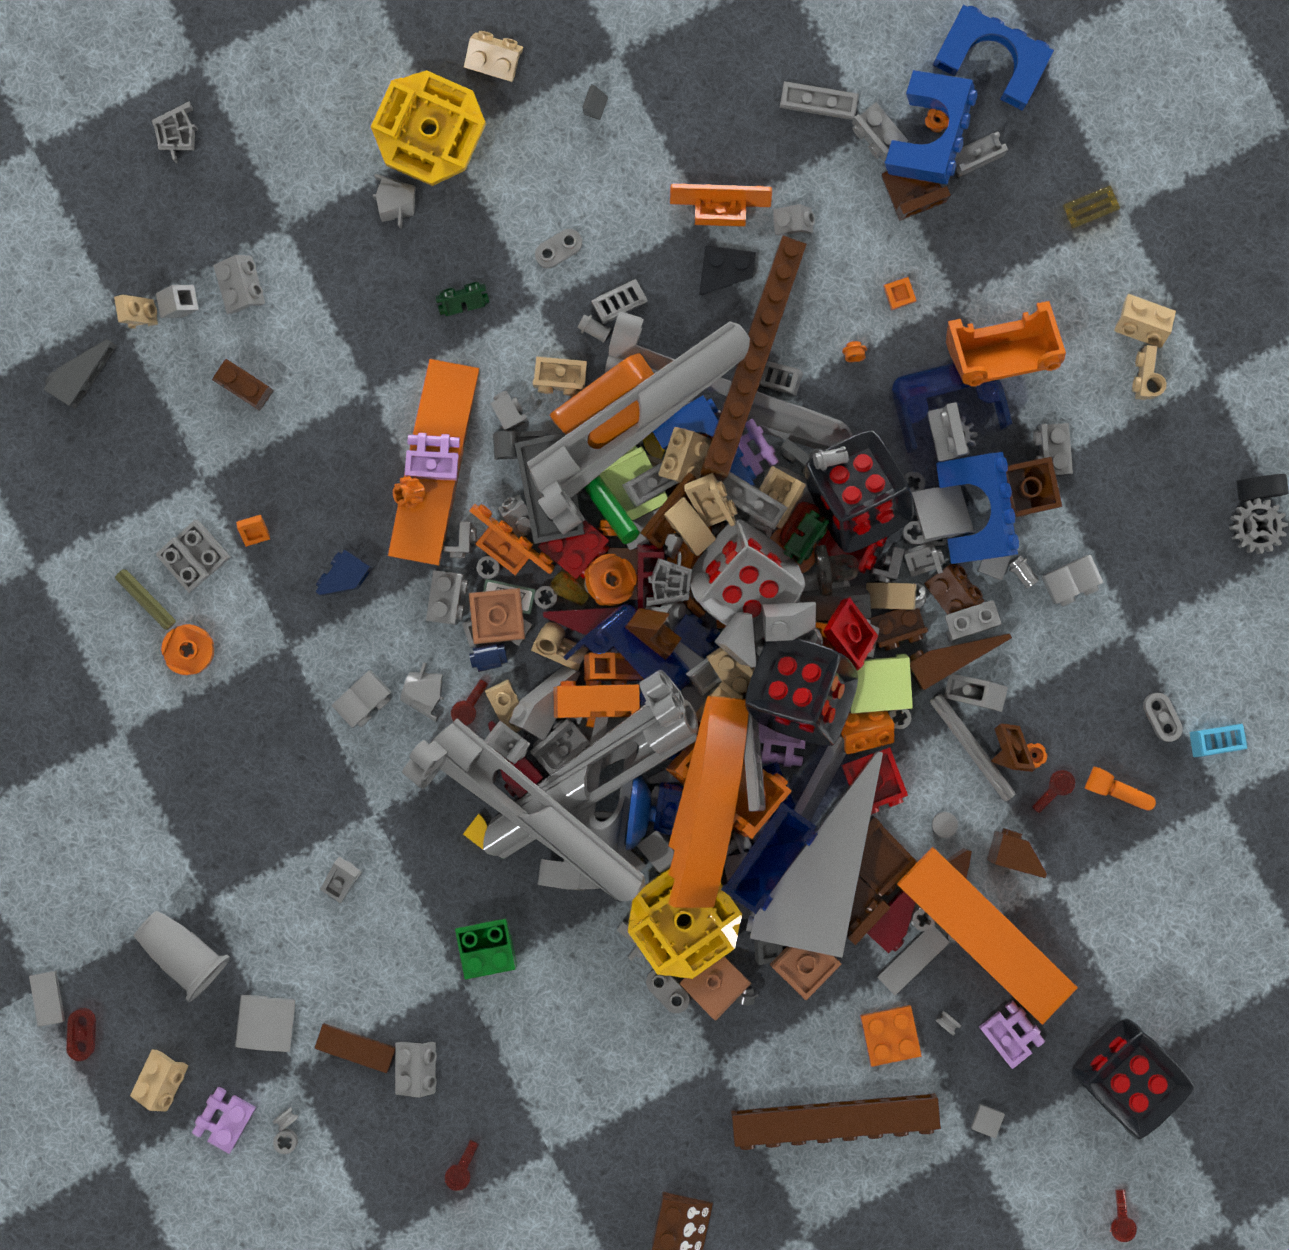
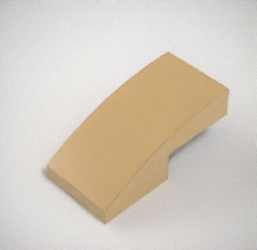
(690, 526)
(892, 595)

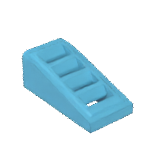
(1202, 743)

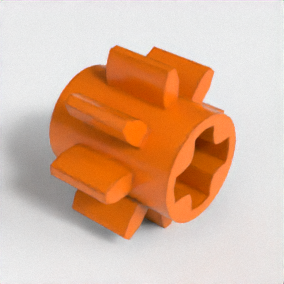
(408, 492)

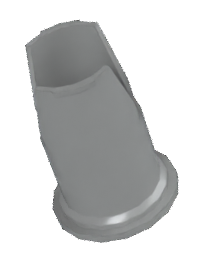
(180, 953)

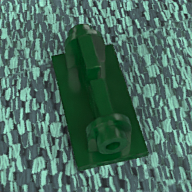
(452, 299)
(813, 530)

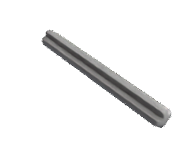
(972, 747)

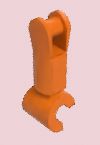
(1104, 784)

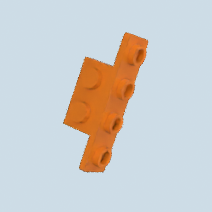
(720, 203)
(505, 546)

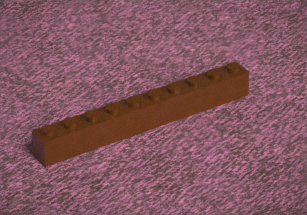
(750, 369)

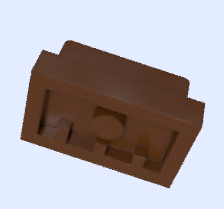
(913, 195)
(866, 911)

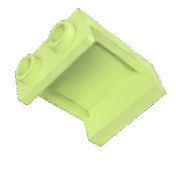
(625, 469)
(883, 685)

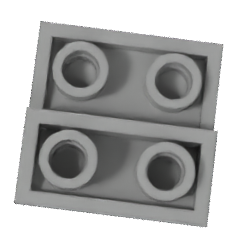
(942, 513)
(193, 555)
(265, 1023)

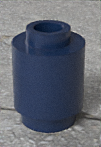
(488, 656)

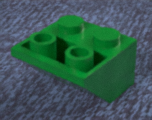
(486, 948)

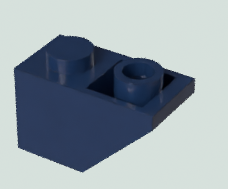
(345, 575)

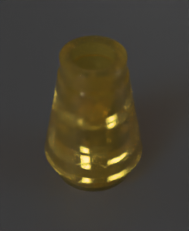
(568, 588)

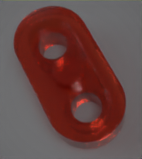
(795, 519)
(79, 1033)

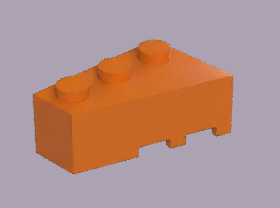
(595, 699)

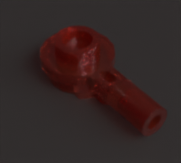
(465, 709)
(1060, 783)
(458, 1176)
(1122, 1226)

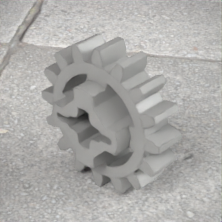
(1267, 519)

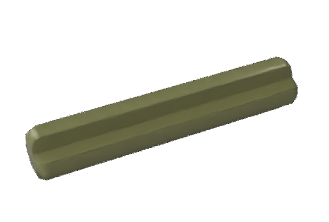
(145, 599)

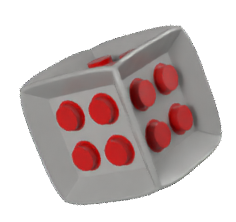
(743, 573)

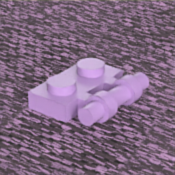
(767, 452)
(432, 465)
(771, 737)
(1006, 1040)
(230, 1125)

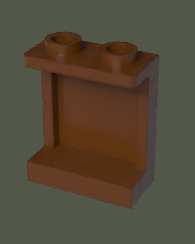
(883, 859)

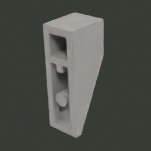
(536, 709)

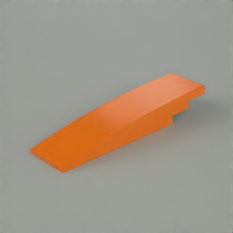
(442, 410)
(708, 804)
(987, 935)

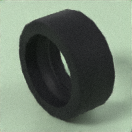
(1262, 487)

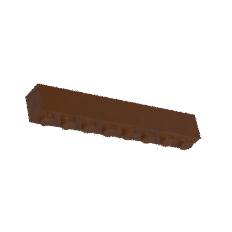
(836, 1120)

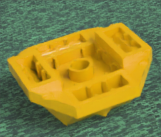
(423, 101)
(676, 948)

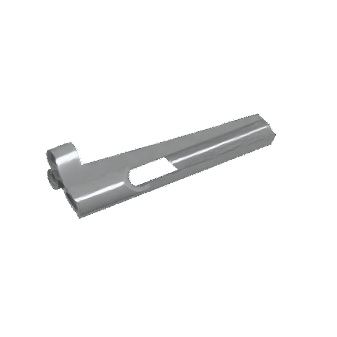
(773, 415)
(573, 464)
(658, 727)
(473, 763)
(611, 831)

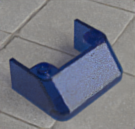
(913, 389)
(641, 657)
(770, 858)

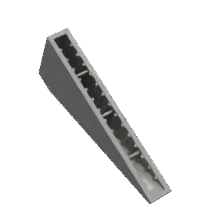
(819, 887)

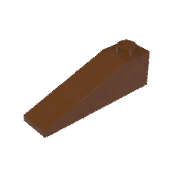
(939, 663)

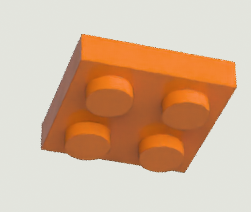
(890, 1035)

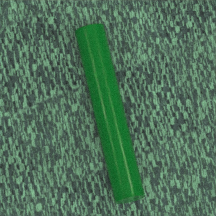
(612, 510)

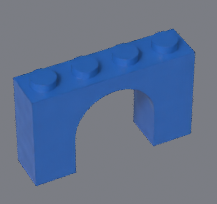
(1028, 55)
(935, 160)
(701, 418)
(988, 474)

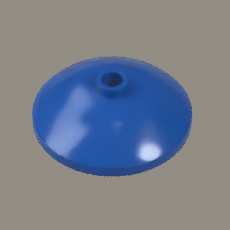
(640, 813)

